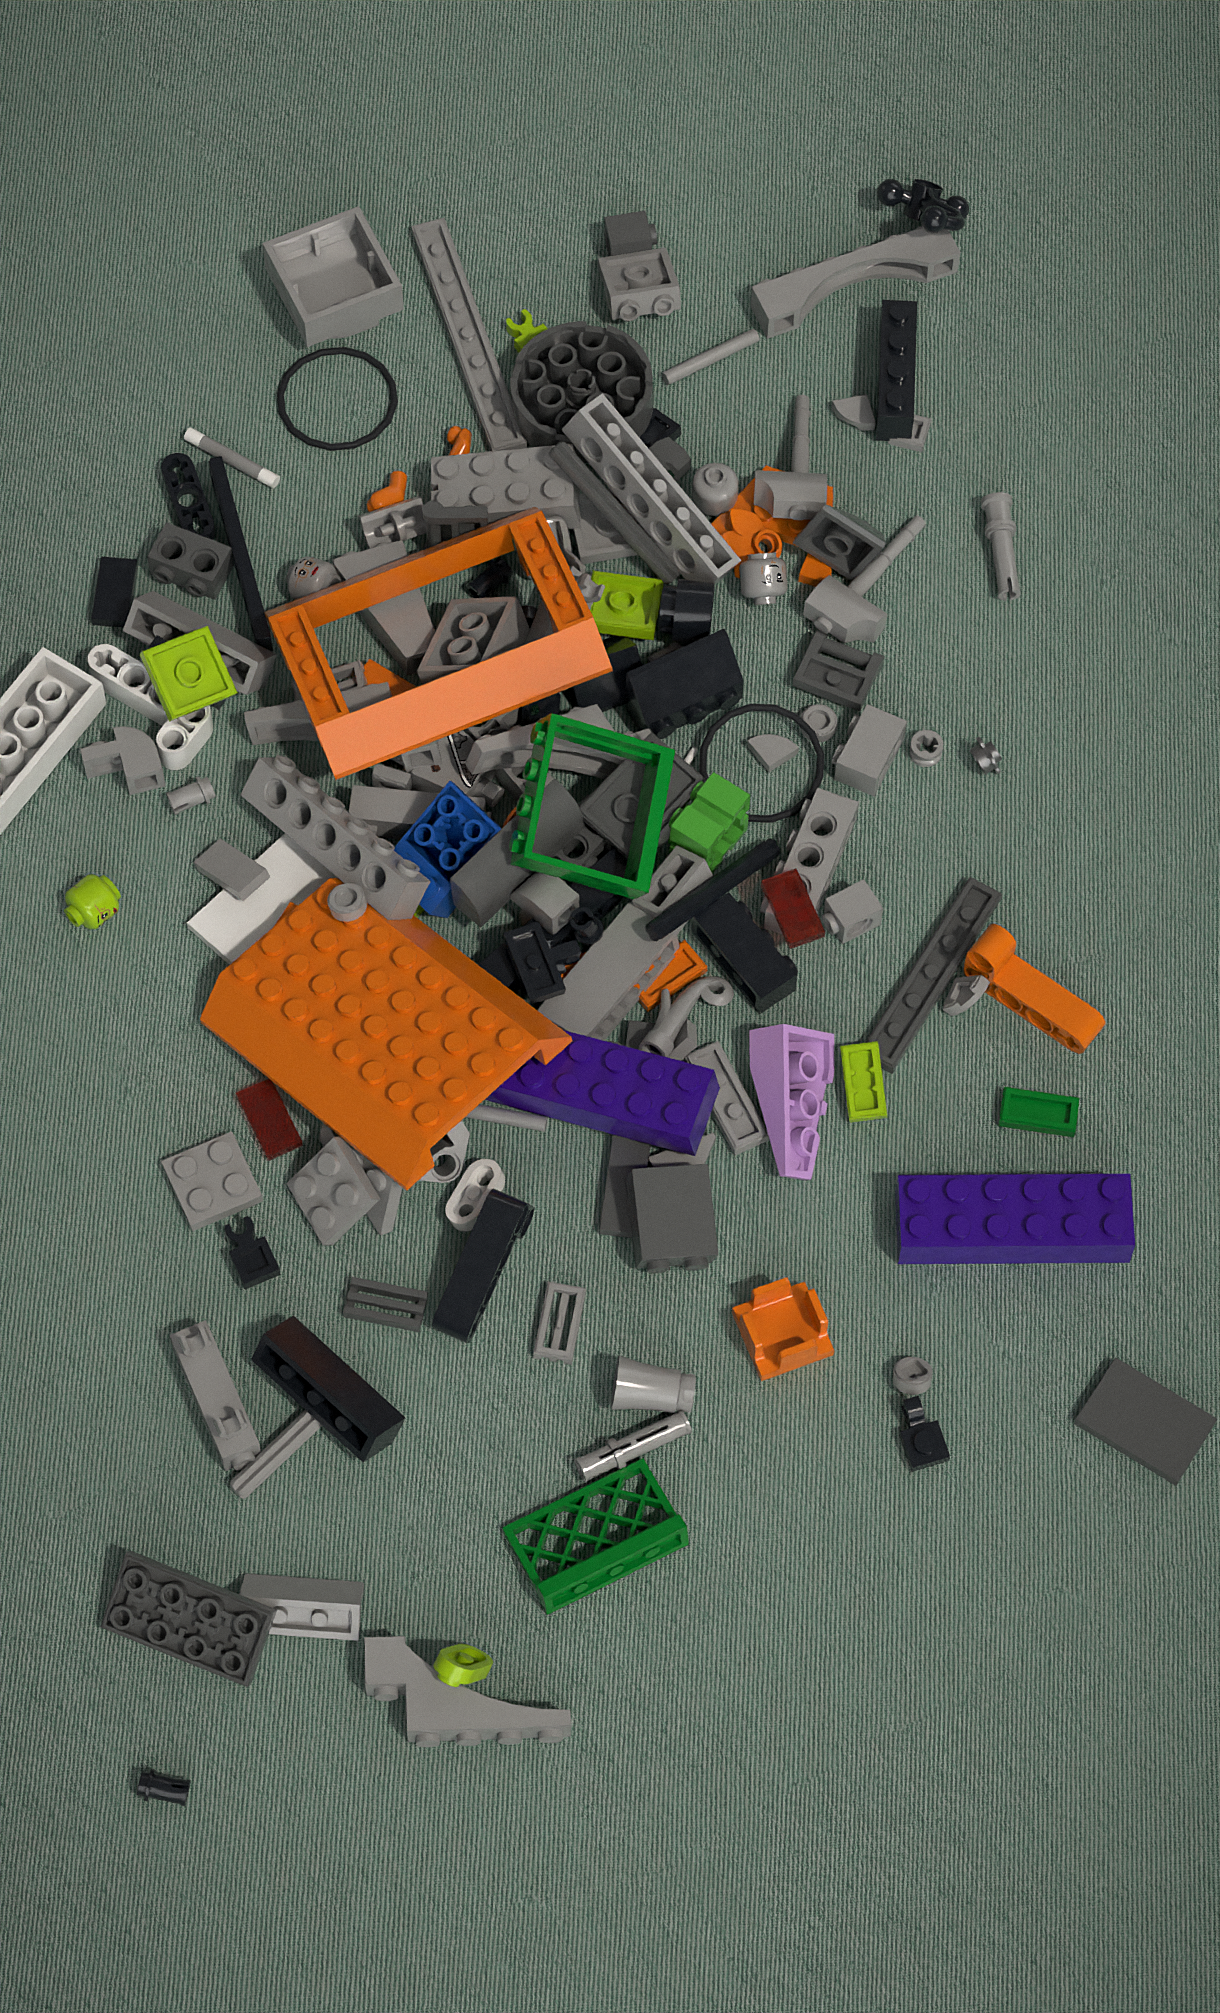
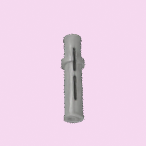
(620, 1451)

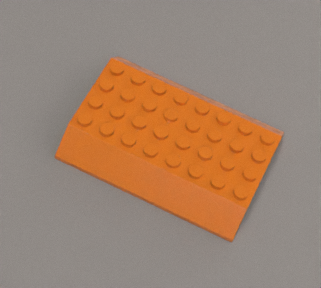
(376, 1028)

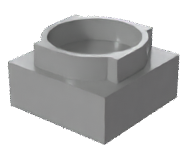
(333, 277)

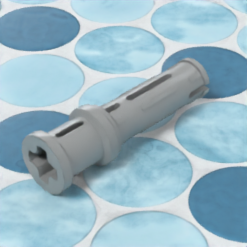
(1000, 531)

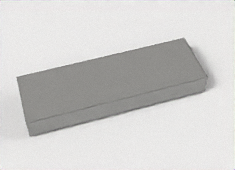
(732, 1106)

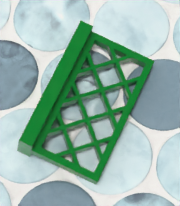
(603, 1566)

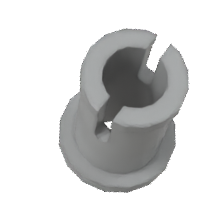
(191, 795)

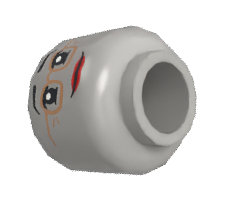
(310, 576)

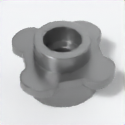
(986, 756)

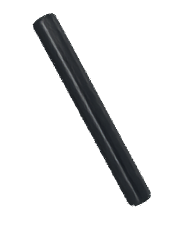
(712, 890)

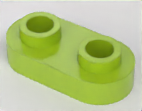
(462, 1665)

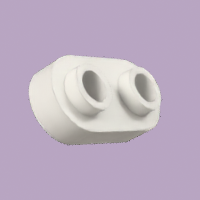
(471, 1193)

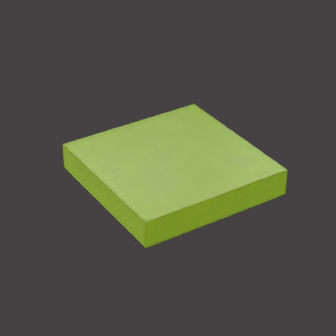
(627, 605)
(188, 673)

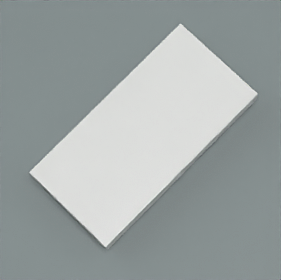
(235, 925)

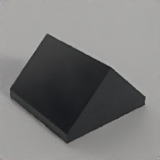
(609, 689)

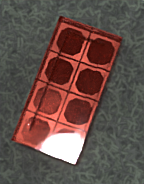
(793, 908)
(269, 1119)

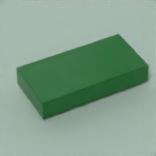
(1039, 1112)

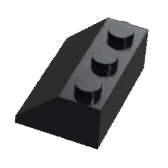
(684, 685)

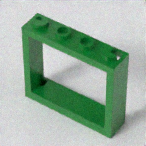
(648, 816)

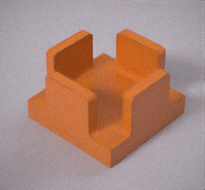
(783, 1328)

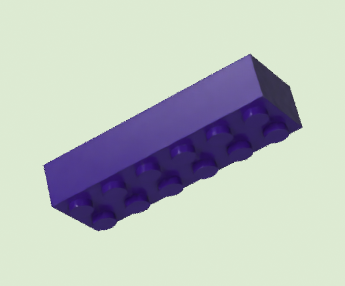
(617, 1093)
(1014, 1218)

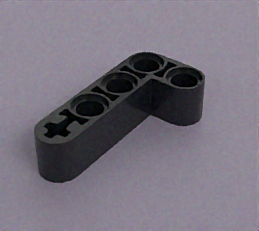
(481, 1264)

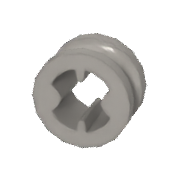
(928, 738)

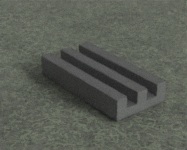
(388, 1290)

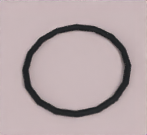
(345, 445)
(786, 713)

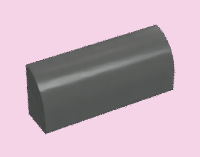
(490, 879)

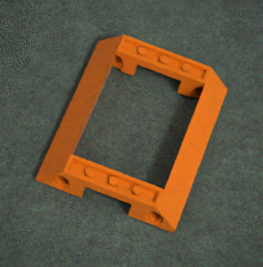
(463, 697)

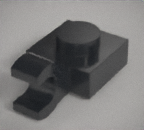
(922, 1441)

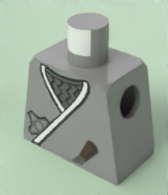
(454, 753)

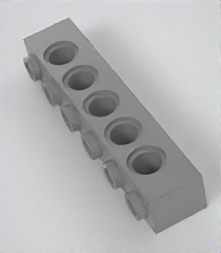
(650, 492)
(335, 837)

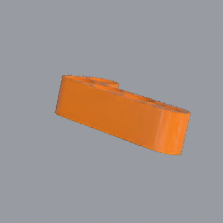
(1032, 992)

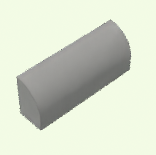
(603, 980)

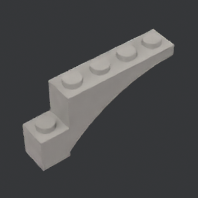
(292, 723)
(514, 748)
(448, 1712)

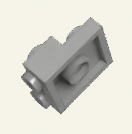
(639, 284)

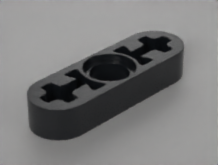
(190, 486)

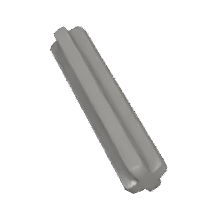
(274, 1455)

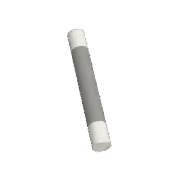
(232, 457)

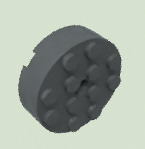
(572, 367)

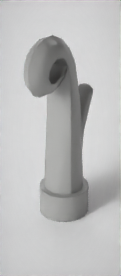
(672, 1016)

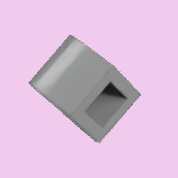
(131, 752)
(546, 901)

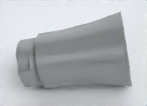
(651, 1387)

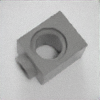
(852, 912)

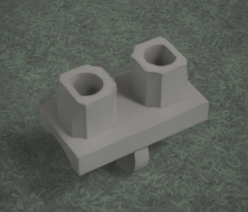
(393, 522)

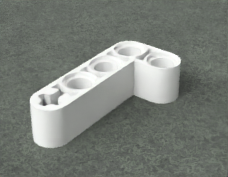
(117, 672)

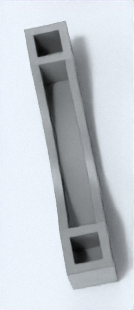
(916, 255)

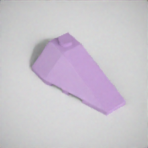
(790, 1080)

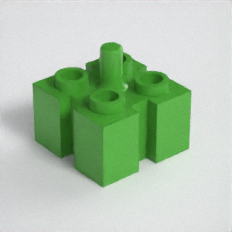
(712, 820)

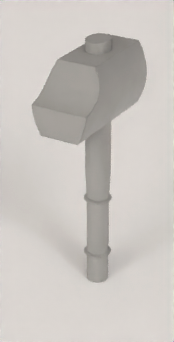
(798, 492)
(842, 608)

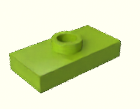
(863, 1081)

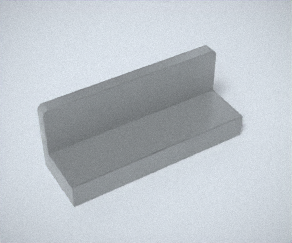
(309, 1605)

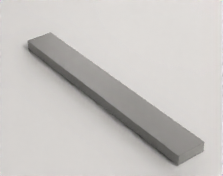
(468, 335)

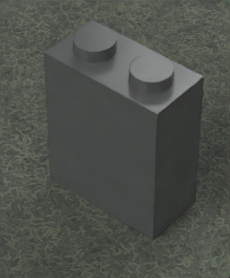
(672, 1217)

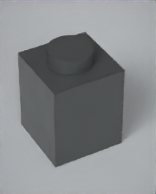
(628, 233)

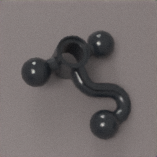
(925, 204)

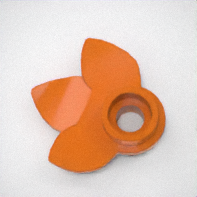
(746, 535)

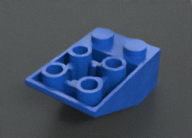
(443, 842)

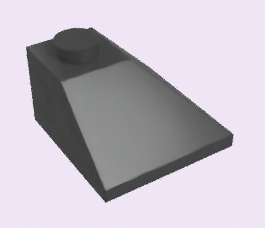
(840, 541)

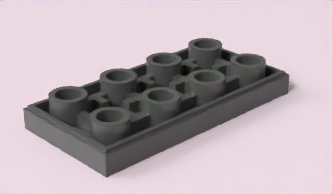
(188, 1618)

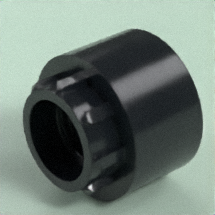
(687, 610)

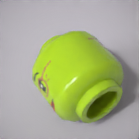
(92, 901)

